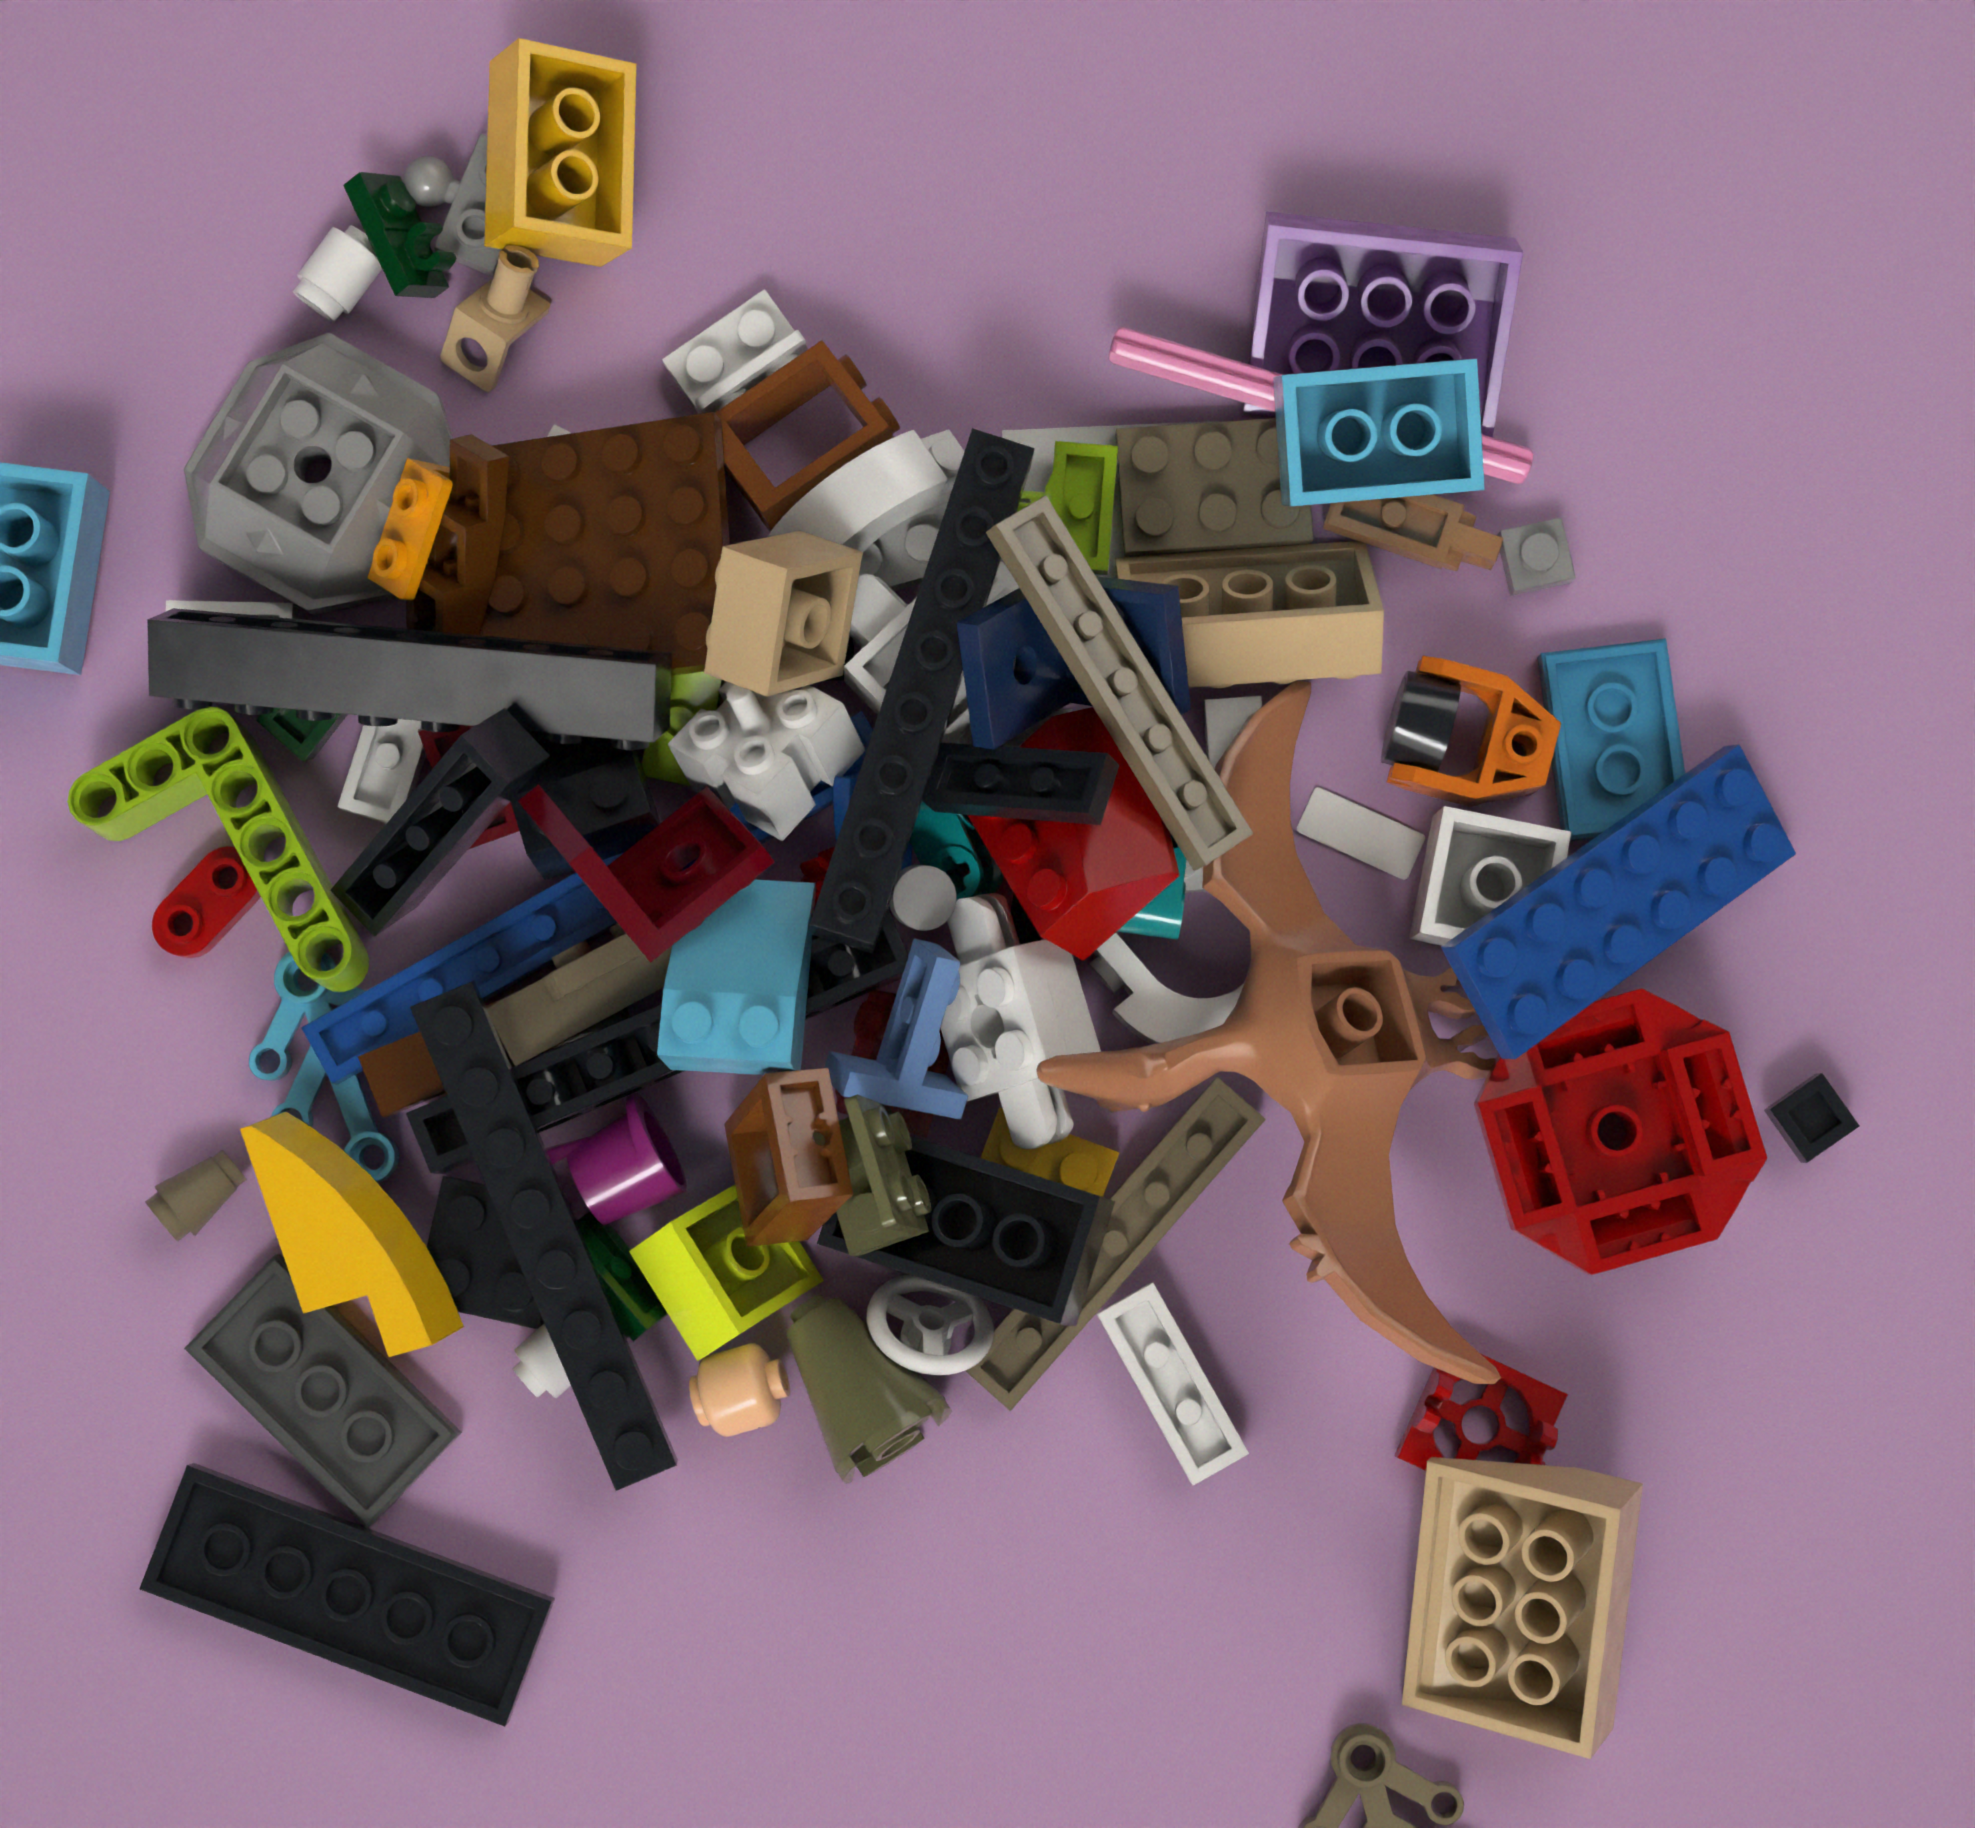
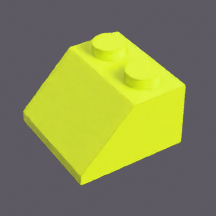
(716, 1282)

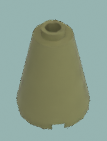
(858, 1394)

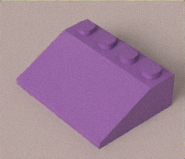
(1382, 297)

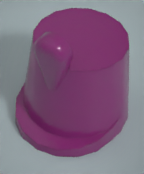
(624, 1164)

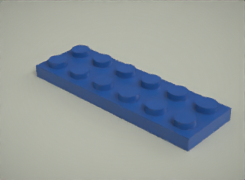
(1618, 901)

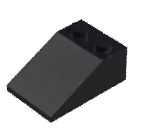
(597, 791)

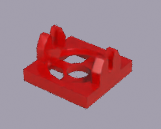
(1540, 1400)

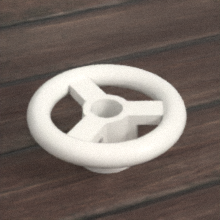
(927, 1328)

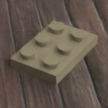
(1204, 489)

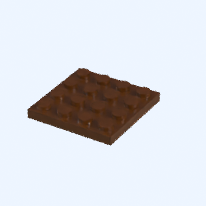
(614, 538)

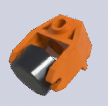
(1424, 722)

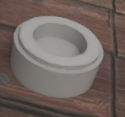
(923, 897)

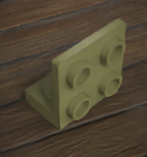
(886, 1198)

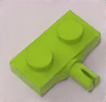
(1083, 497)

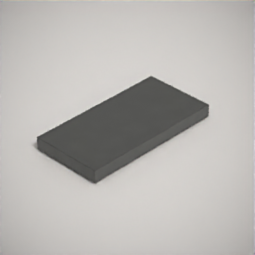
(323, 1393)

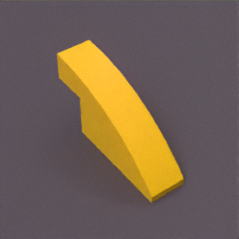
(347, 1235)

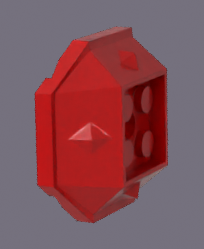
(1684, 1148)

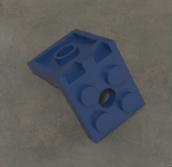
(1011, 701)

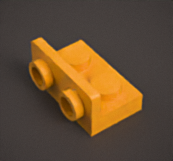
(411, 528)

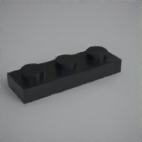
(1021, 783)

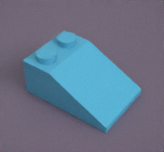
(741, 984)

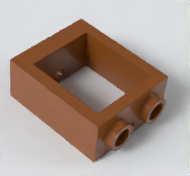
(777, 398)
(780, 1174)

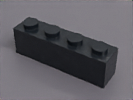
(439, 821)

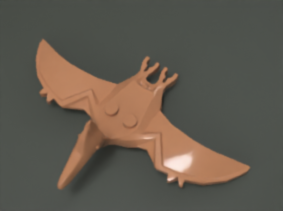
(1327, 1036)

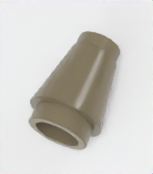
(195, 1195)

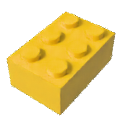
(560, 153)

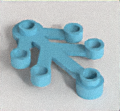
(311, 1075)

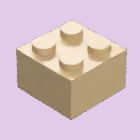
(782, 612)

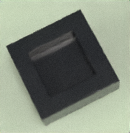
(1811, 1118)

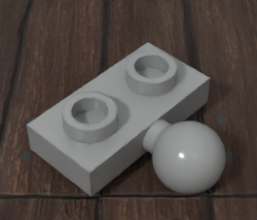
(463, 231)

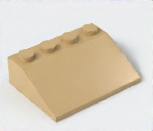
(1522, 1599)

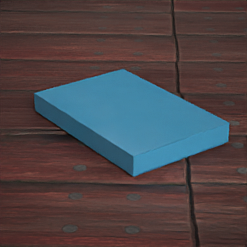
(1615, 731)

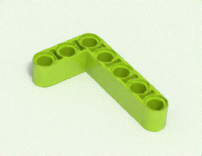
(249, 828)

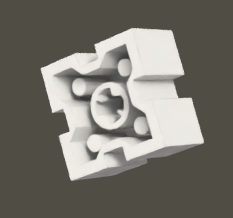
(768, 752)

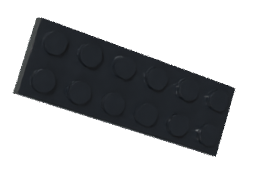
(347, 1594)

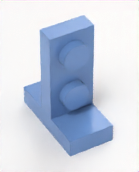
(909, 1042)

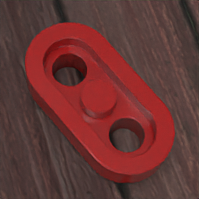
(210, 906)

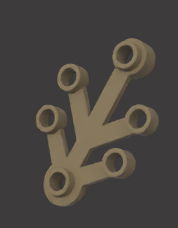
(1371, 1784)

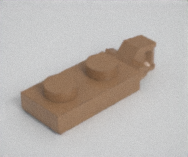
(1418, 528)

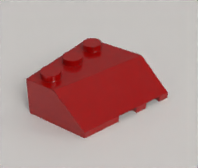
(1084, 877)

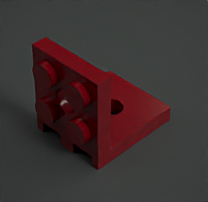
(646, 883)

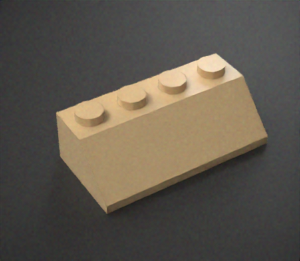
(1272, 611)

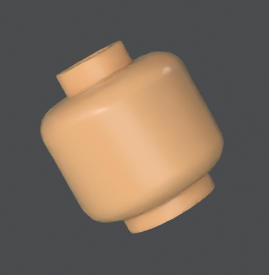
(738, 1390)

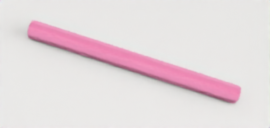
(1256, 387)

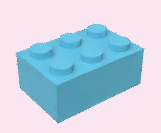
(1379, 432)
(48, 565)

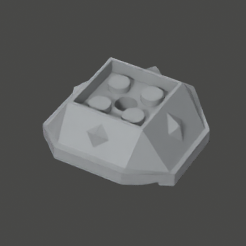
(251, 467)

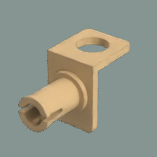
(495, 316)

